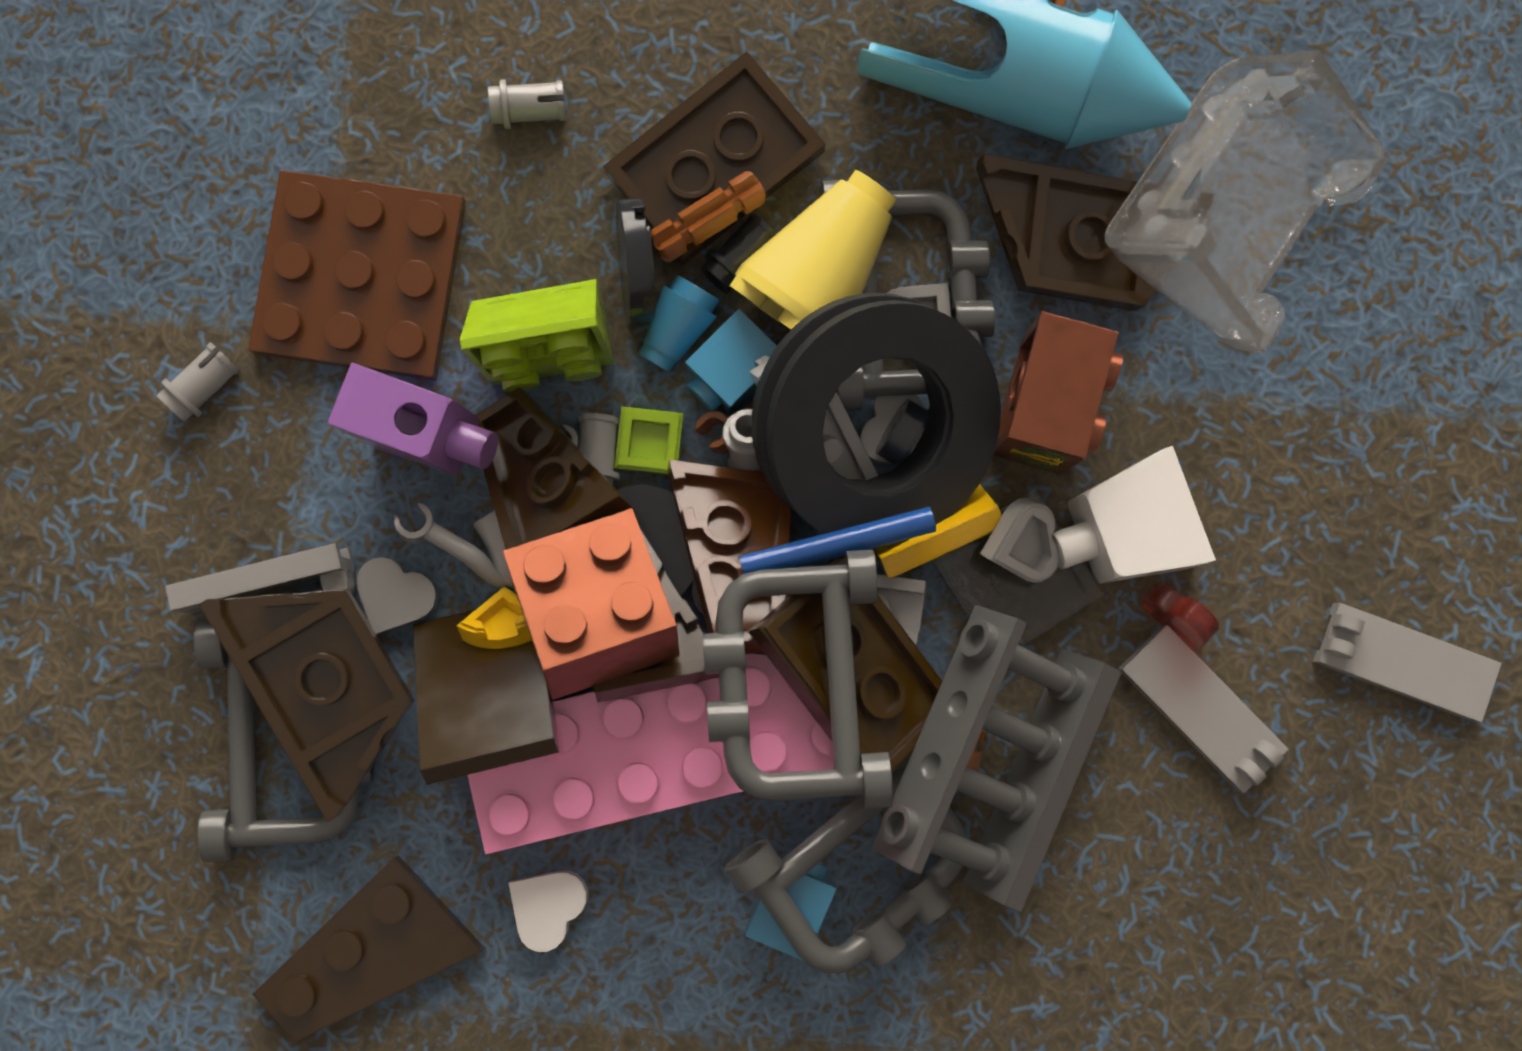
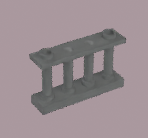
(1041, 774)

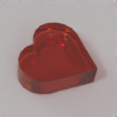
(1182, 614)

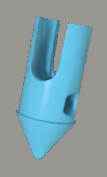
(1060, 78)

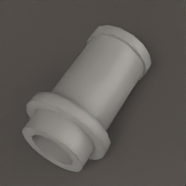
(525, 102)
(197, 383)
(738, 439)
(598, 442)

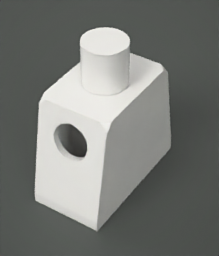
(1136, 524)

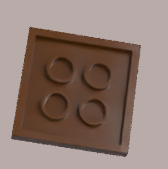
(357, 274)

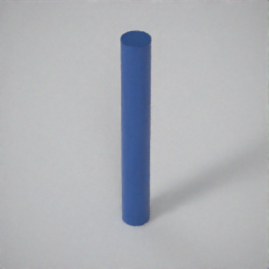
(838, 542)

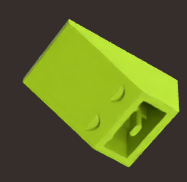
(539, 335)

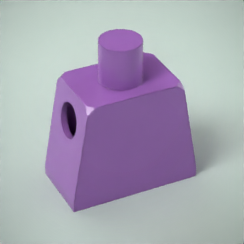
(411, 422)

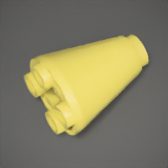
(820, 252)

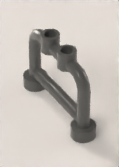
(964, 264)
(729, 718)
(227, 829)
(876, 934)

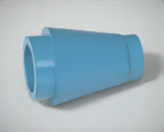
(679, 321)

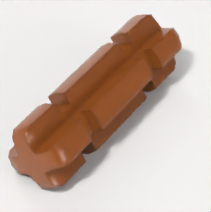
(707, 216)

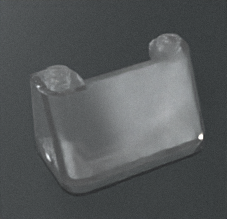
(1240, 186)

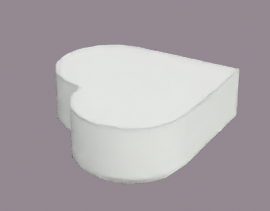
(545, 906)

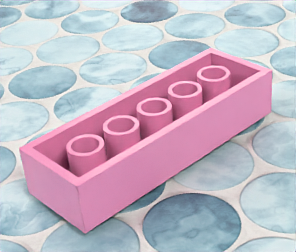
(641, 758)

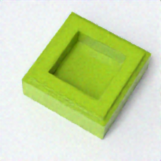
(648, 440)

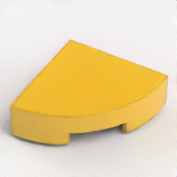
(496, 623)

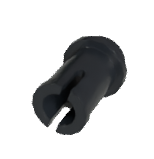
(724, 263)

